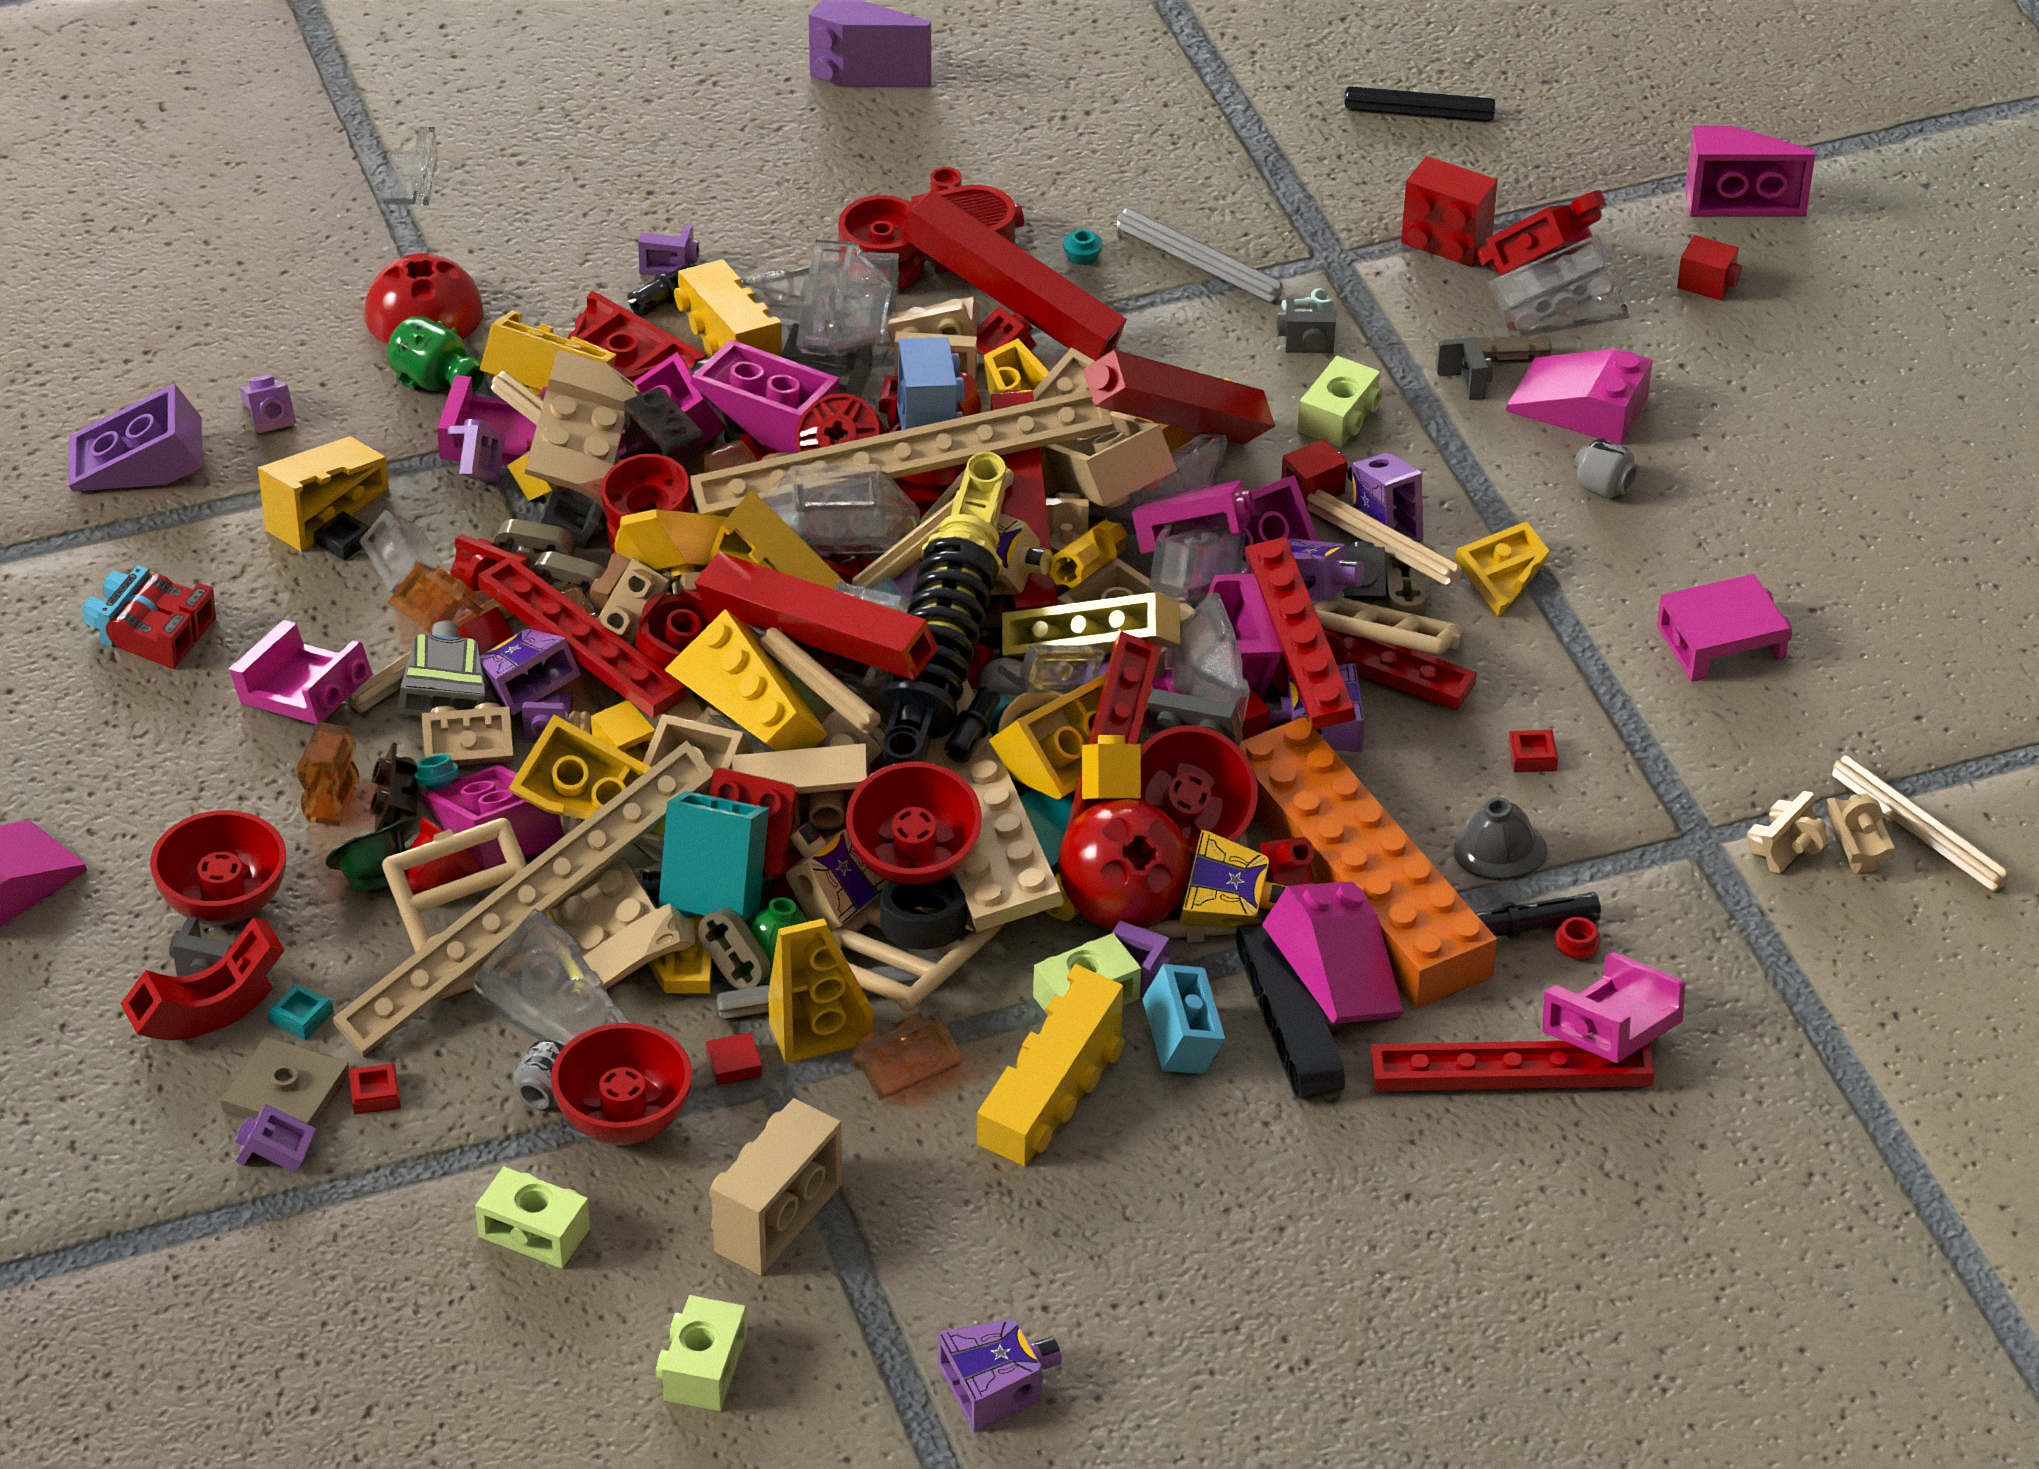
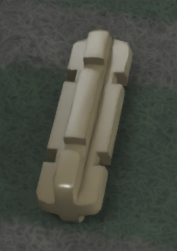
(1516, 347)

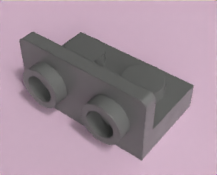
(1177, 709)

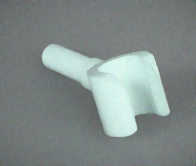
(1316, 303)

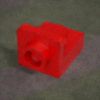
(1001, 329)

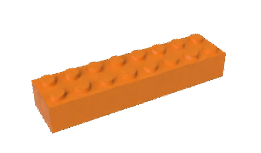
(1426, 926)

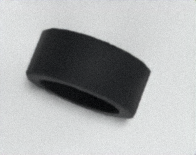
(923, 930)

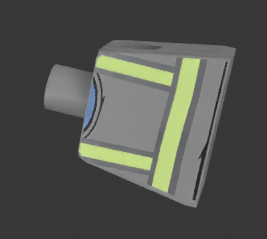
(441, 672)

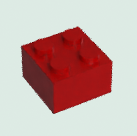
(1448, 210)

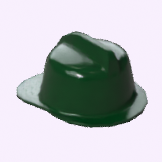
(363, 855)

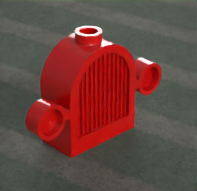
(982, 202)
(1542, 234)

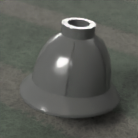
(1500, 842)

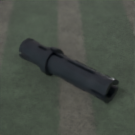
(1515, 919)

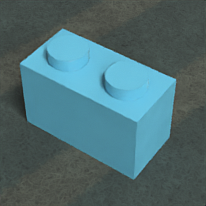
(1183, 1019)

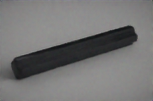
(1419, 103)

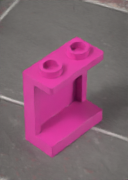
(498, 413)
(1156, 511)
(1720, 622)
(1252, 628)
(296, 677)
(1618, 1012)

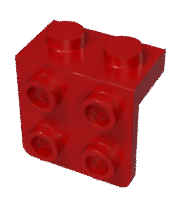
(769, 793)

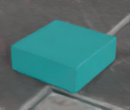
(300, 1011)

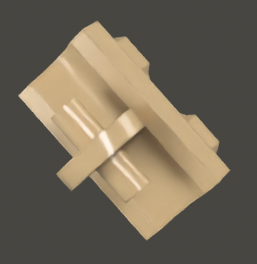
(1066, 519)
(629, 597)
(1860, 831)
(1791, 832)

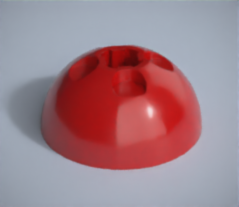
(422, 287)
(1209, 779)
(913, 822)
(219, 866)
(1103, 868)
(621, 1082)

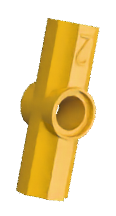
(1088, 553)

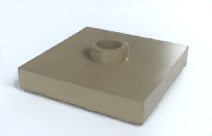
(286, 1079)

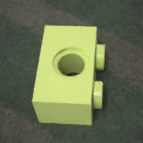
(1339, 401)
(1102, 956)
(532, 1217)
(702, 1352)

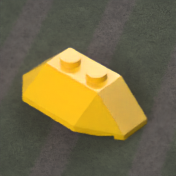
(668, 540)

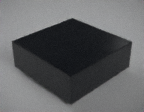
(341, 535)

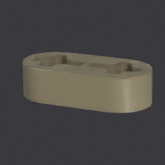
(533, 539)
(563, 569)
(1399, 586)
(734, 948)

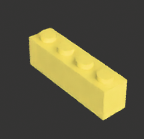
(1092, 623)

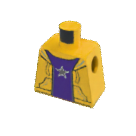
(1227, 885)

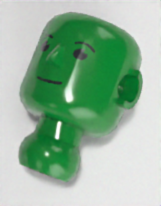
(430, 355)

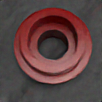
(1577, 938)

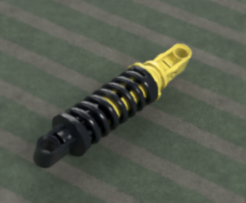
(952, 597)

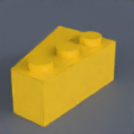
(531, 352)
(318, 485)
(763, 538)

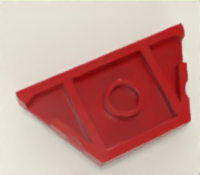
(634, 340)

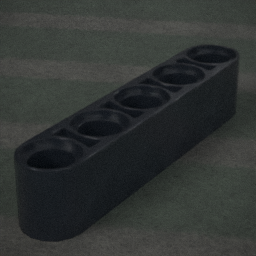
(1290, 1016)

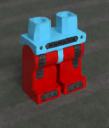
(151, 615)

